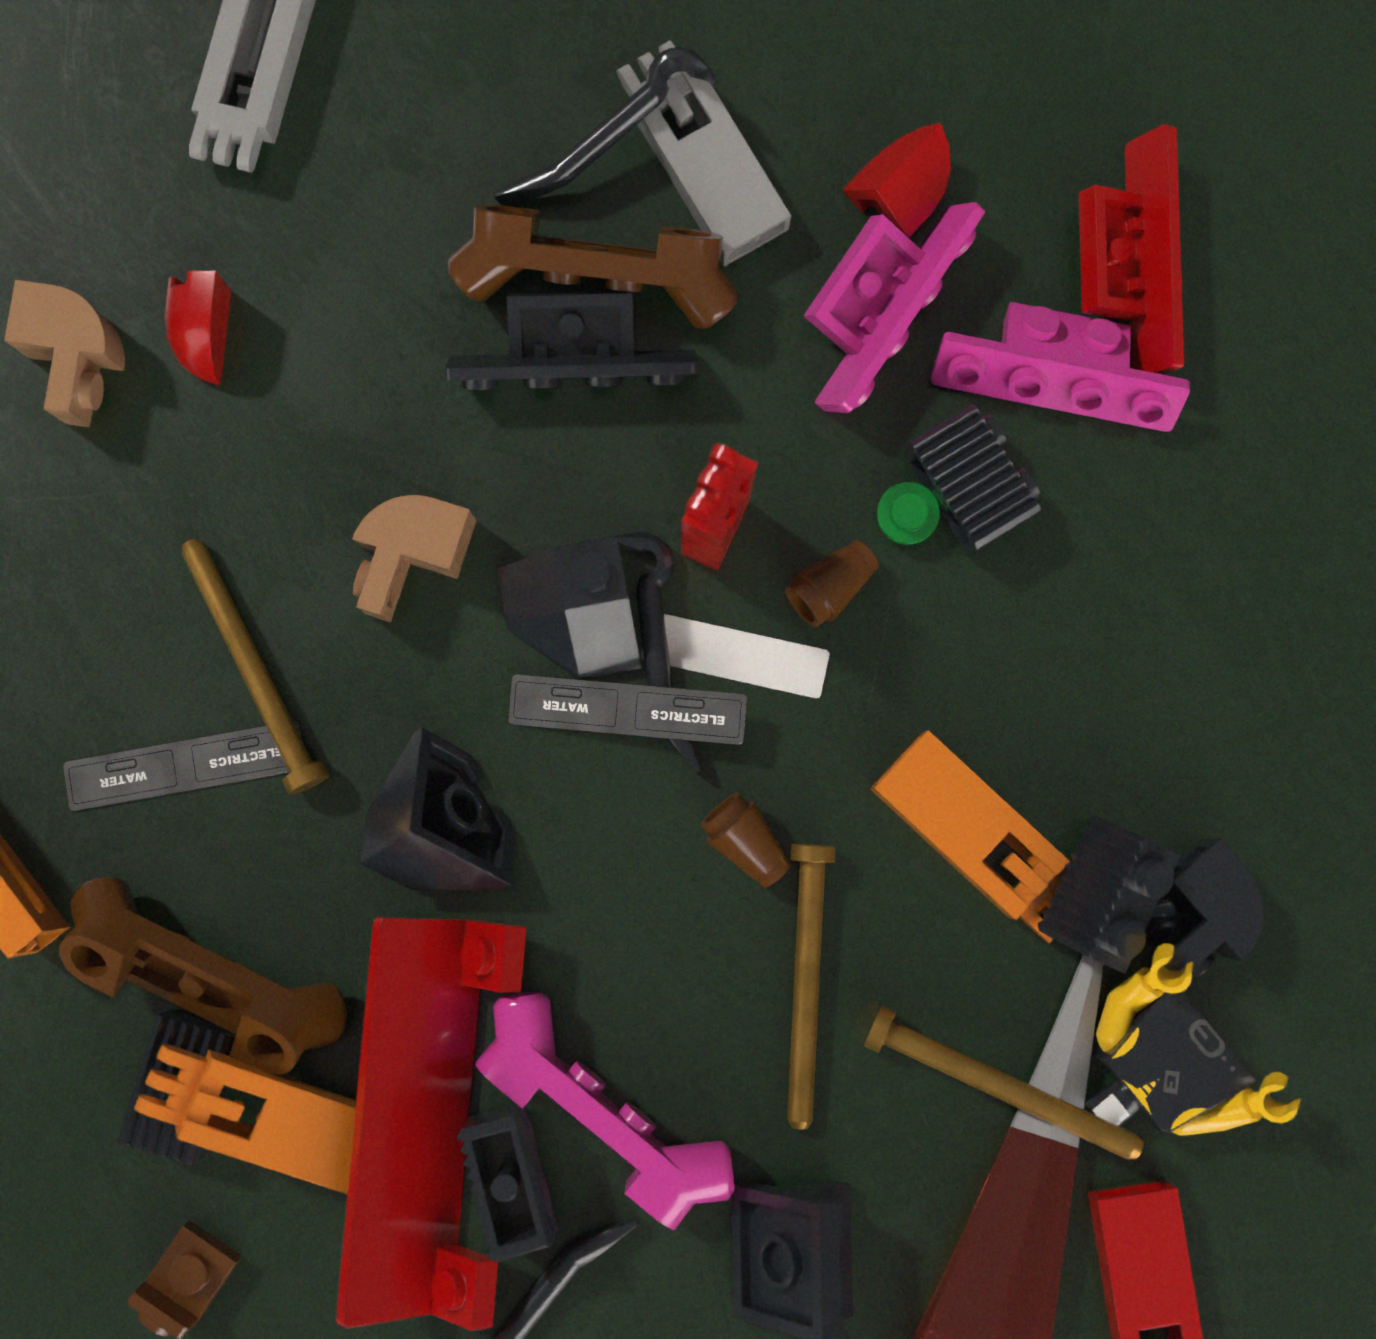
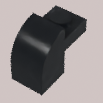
(1225, 906)

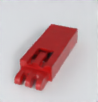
(717, 506)
(1144, 1261)

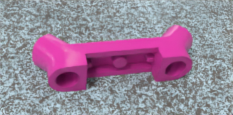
(665, 1177)

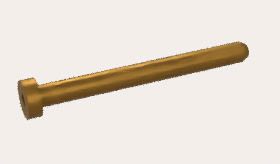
(301, 769)
(806, 980)
(1001, 1085)

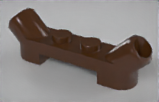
(508, 242)
(269, 1020)

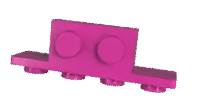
(878, 295)
(1062, 366)

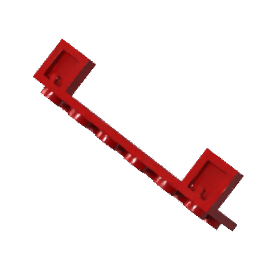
(409, 1109)

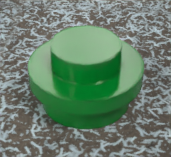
(908, 513)

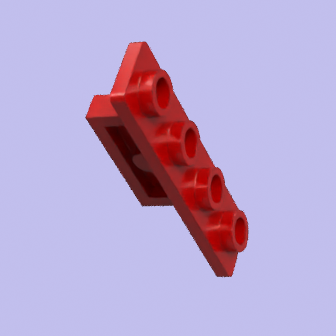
(1135, 252)

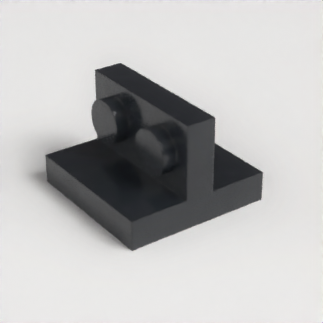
(792, 1257)

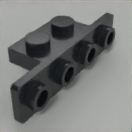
(571, 337)

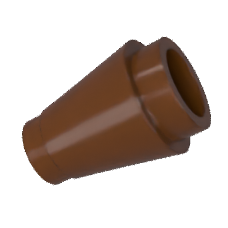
(829, 584)
(745, 839)

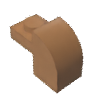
(65, 329)
(404, 533)

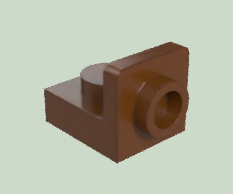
(183, 1282)

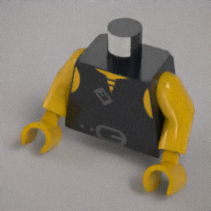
(1173, 1062)

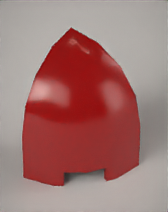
(905, 178)
(198, 323)

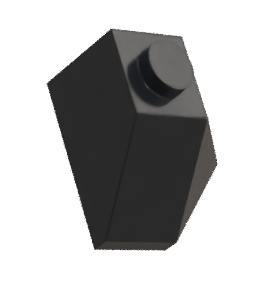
(573, 607)
(435, 825)

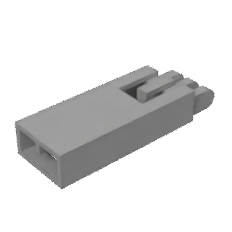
(257, 42)
(712, 165)

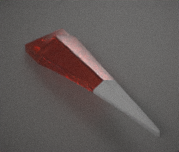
(1013, 1246)

